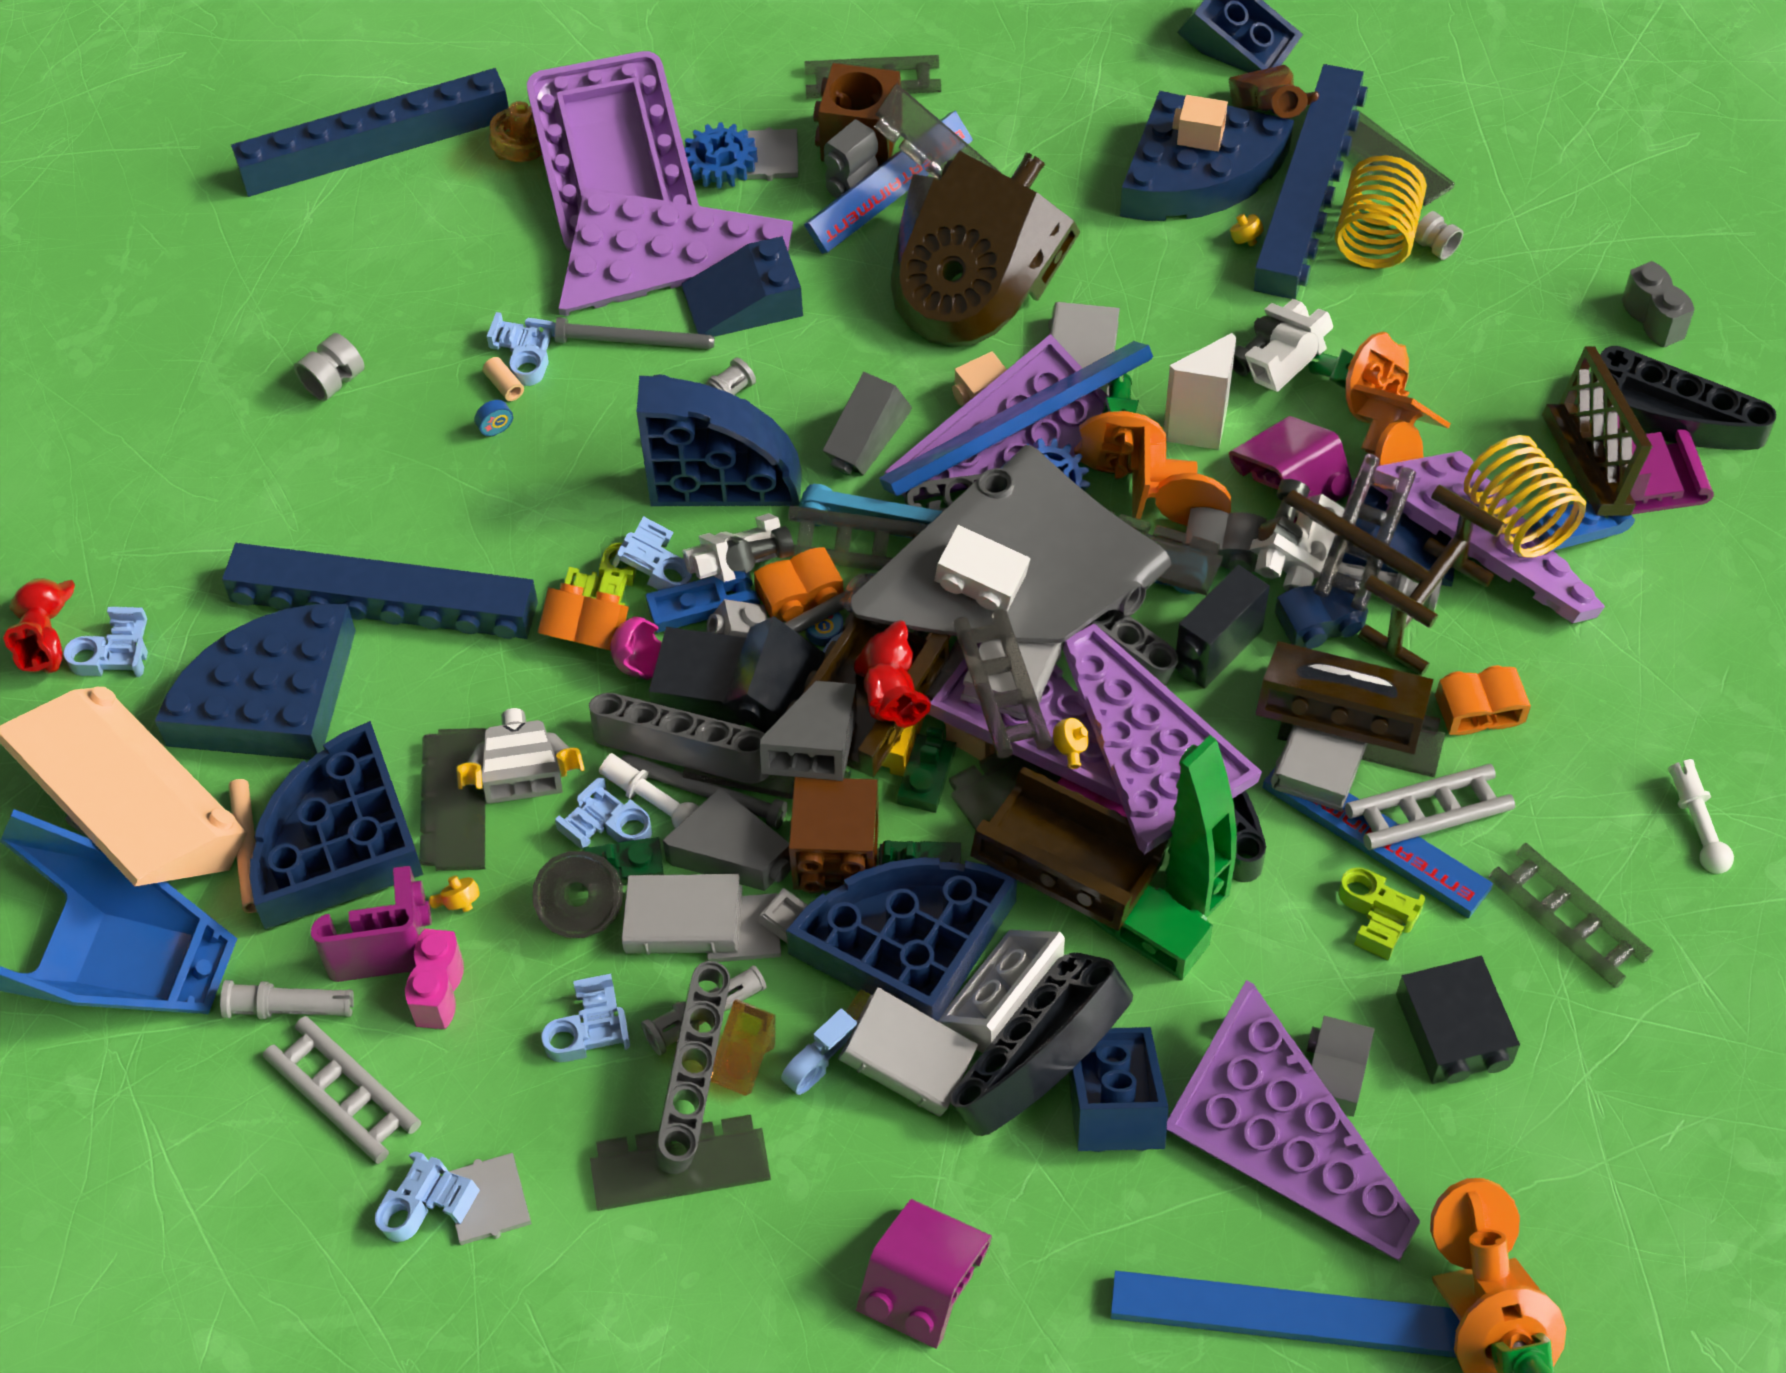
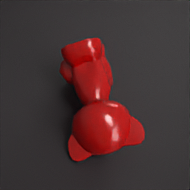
(33, 639)
(886, 678)

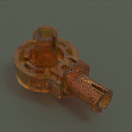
(521, 139)

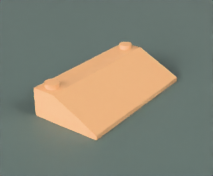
(123, 788)

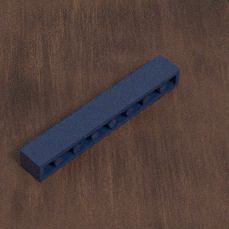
(369, 132)
(1309, 183)
(382, 590)

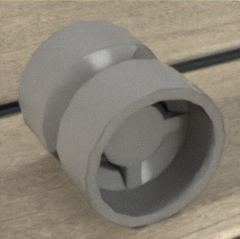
(325, 369)

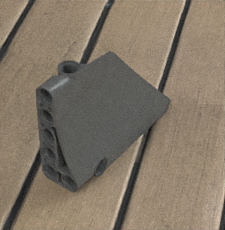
(1077, 548)

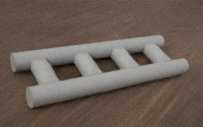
(1422, 825)
(341, 1114)

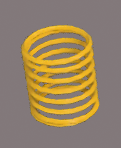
(1381, 212)
(1523, 471)

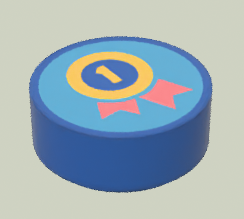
(493, 417)
(823, 631)

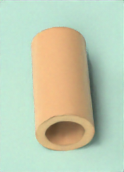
(503, 379)

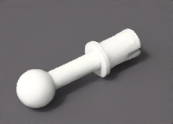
(635, 783)
(1715, 855)

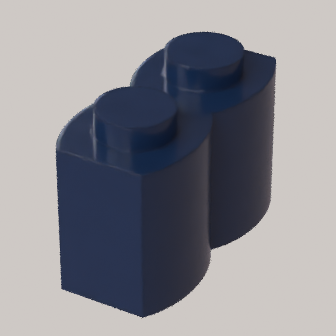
(1313, 618)

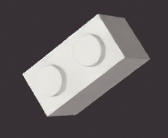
(981, 569)

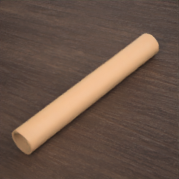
(242, 811)

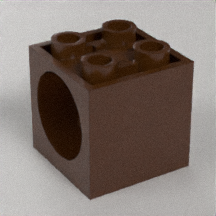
(850, 95)
(832, 831)

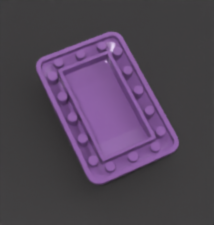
(609, 131)

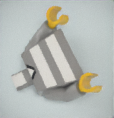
(518, 760)

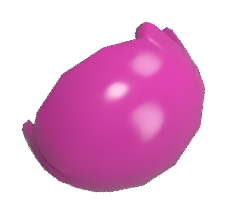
(636, 648)

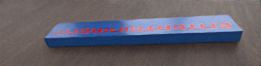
(871, 194)
(1411, 858)

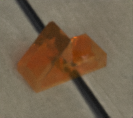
(742, 1047)

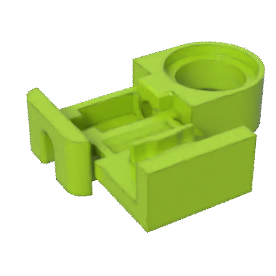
(610, 579)
(1389, 913)

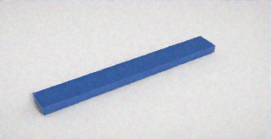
(1015, 418)
(1284, 1313)

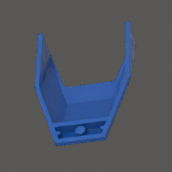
(115, 938)

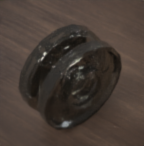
(553, 887)

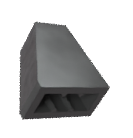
(866, 424)
(813, 734)
(729, 840)

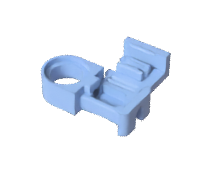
(526, 343)
(645, 553)
(121, 647)
(602, 810)
(599, 1024)
(812, 1061)
(427, 1187)

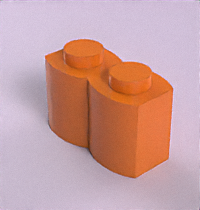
(798, 583)
(580, 617)
(1482, 700)

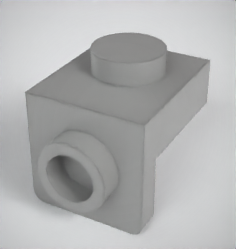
(735, 618)

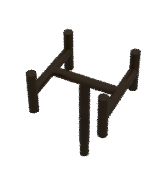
(1411, 607)

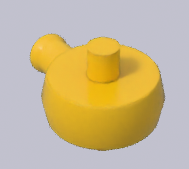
(1246, 229)
(1071, 740)
(457, 894)

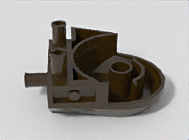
(988, 230)

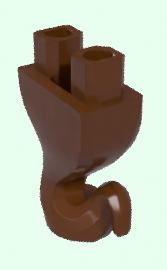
(1270, 91)

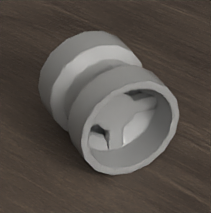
(1435, 233)

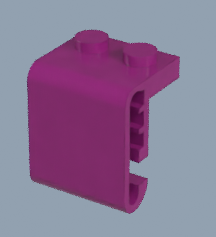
(1299, 453)
(1670, 475)
(381, 935)
(921, 1271)

